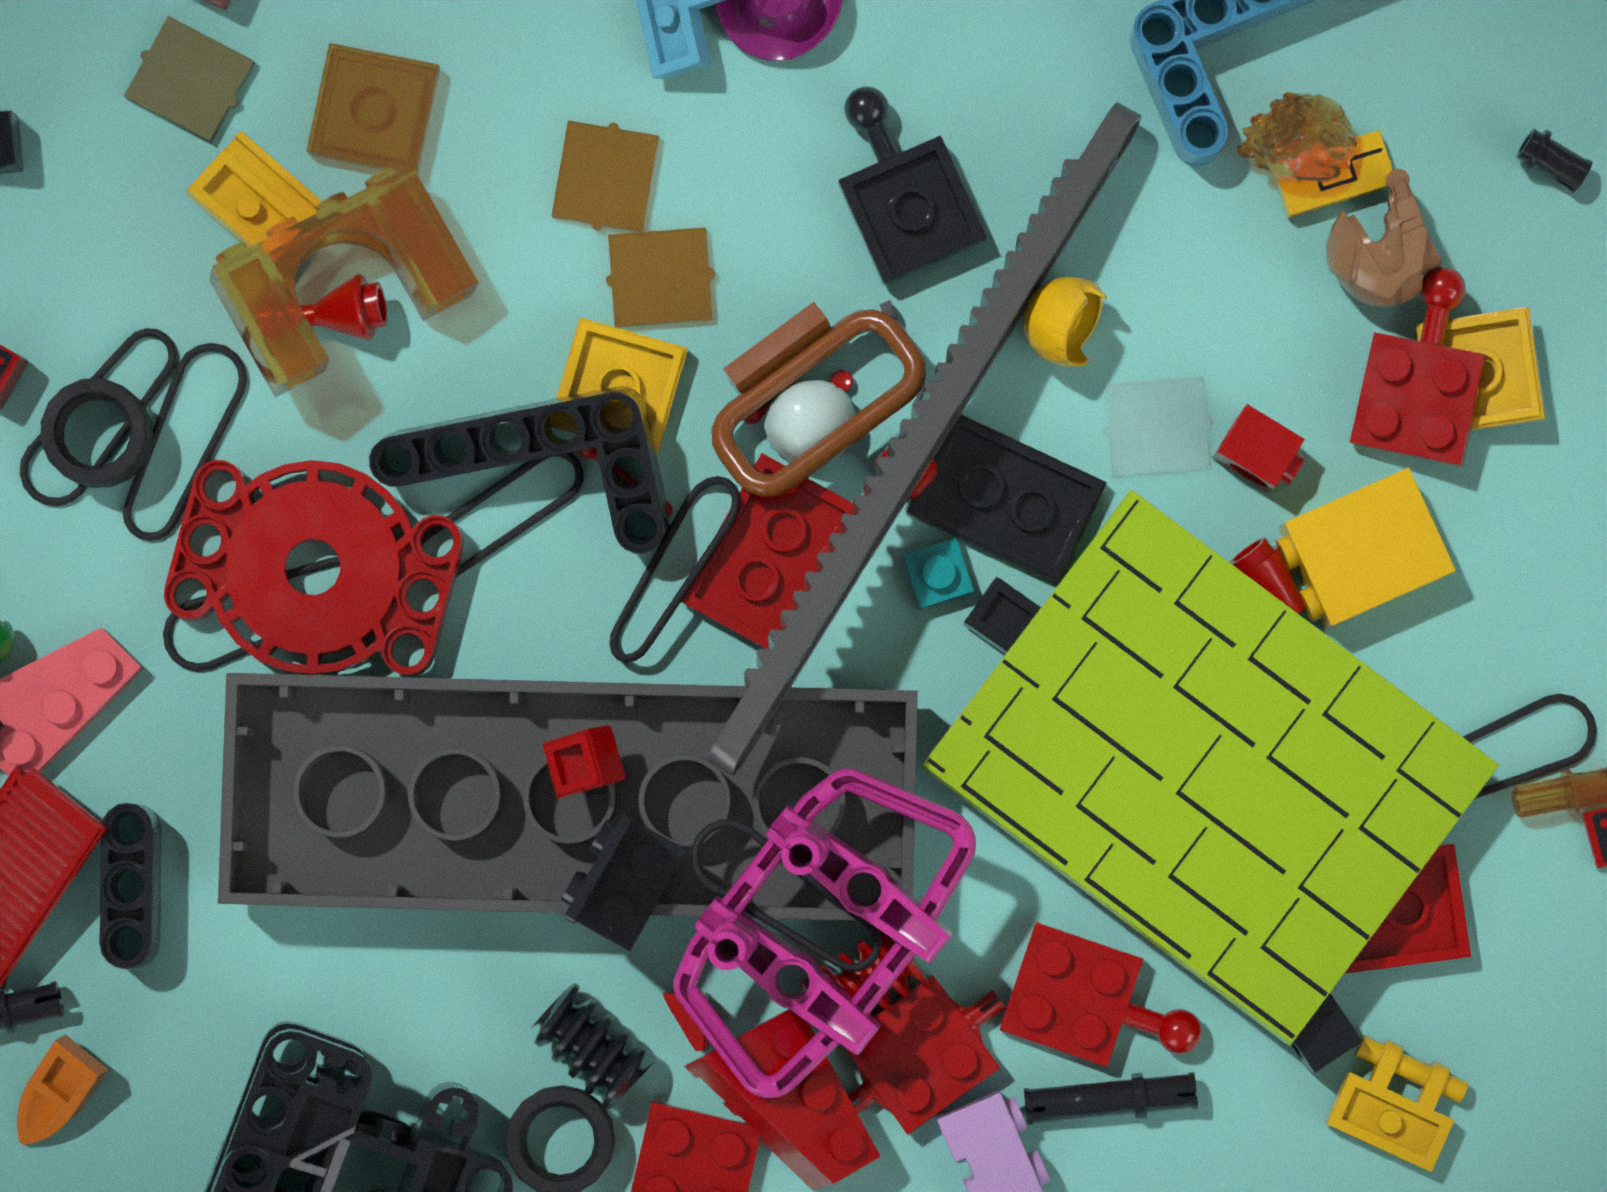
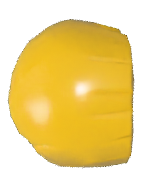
(1062, 319)

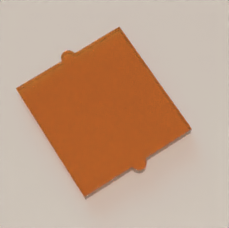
(605, 176)
(660, 277)

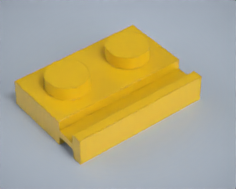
(250, 191)

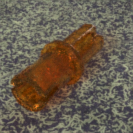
(1561, 793)

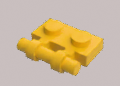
(1388, 1119)

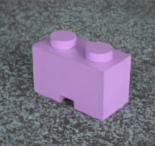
(989, 1139)

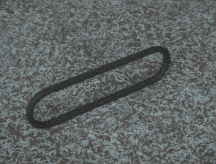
(524, 525)

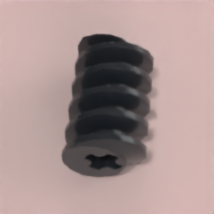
(590, 1046)

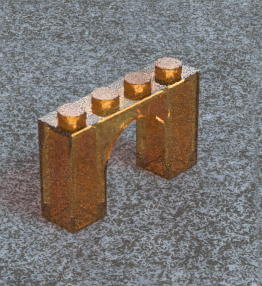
(389, 218)

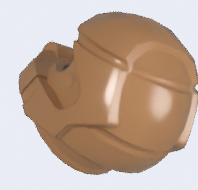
(1394, 265)

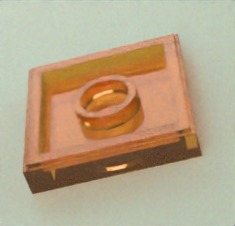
(373, 108)

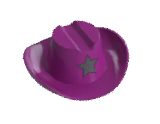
(778, 27)

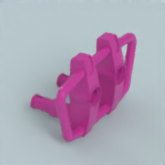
(807, 848)

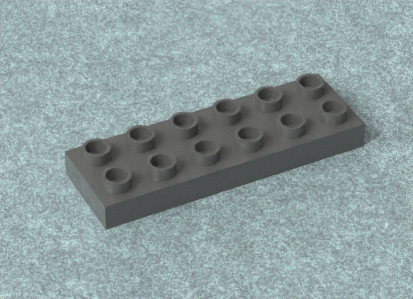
(450, 803)

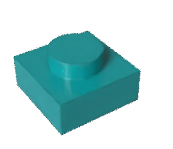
(938, 573)

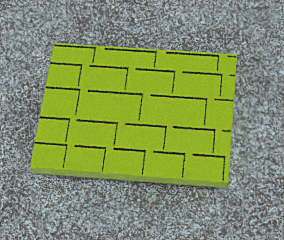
(1210, 767)

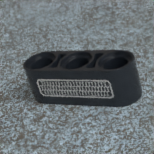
(114, 910)

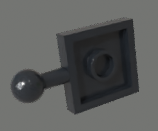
(910, 201)

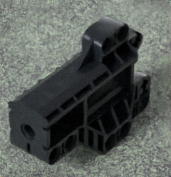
(325, 1117)

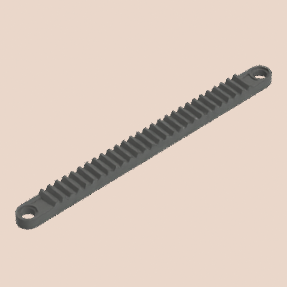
(921, 437)

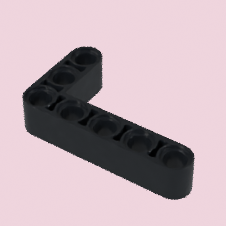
(541, 442)

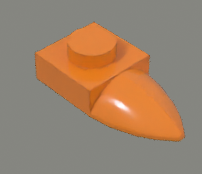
(57, 1090)

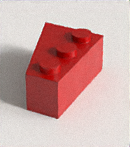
(809, 1127)

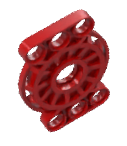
(371, 580)

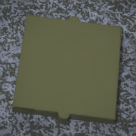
(189, 79)

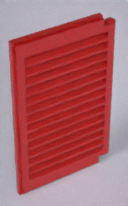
(41, 852)

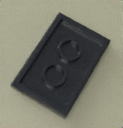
(1008, 499)

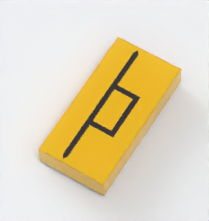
(1362, 177)

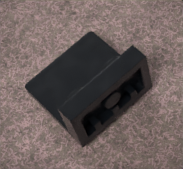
(623, 882)

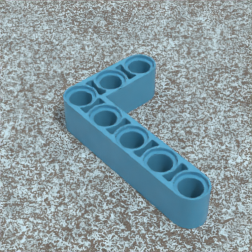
(1181, 57)

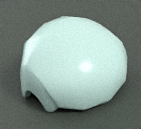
(805, 416)

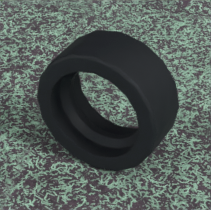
(66, 402)
(517, 1144)

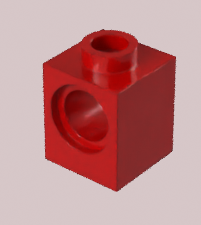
(1261, 450)

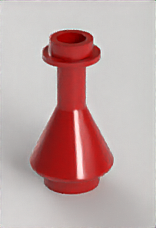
(351, 309)

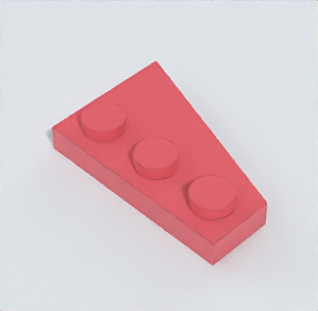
(59, 697)

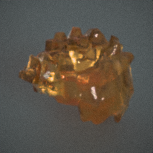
(1301, 139)

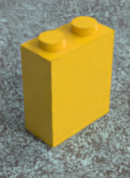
(1364, 549)

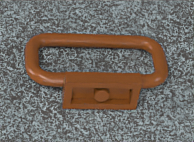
(783, 360)

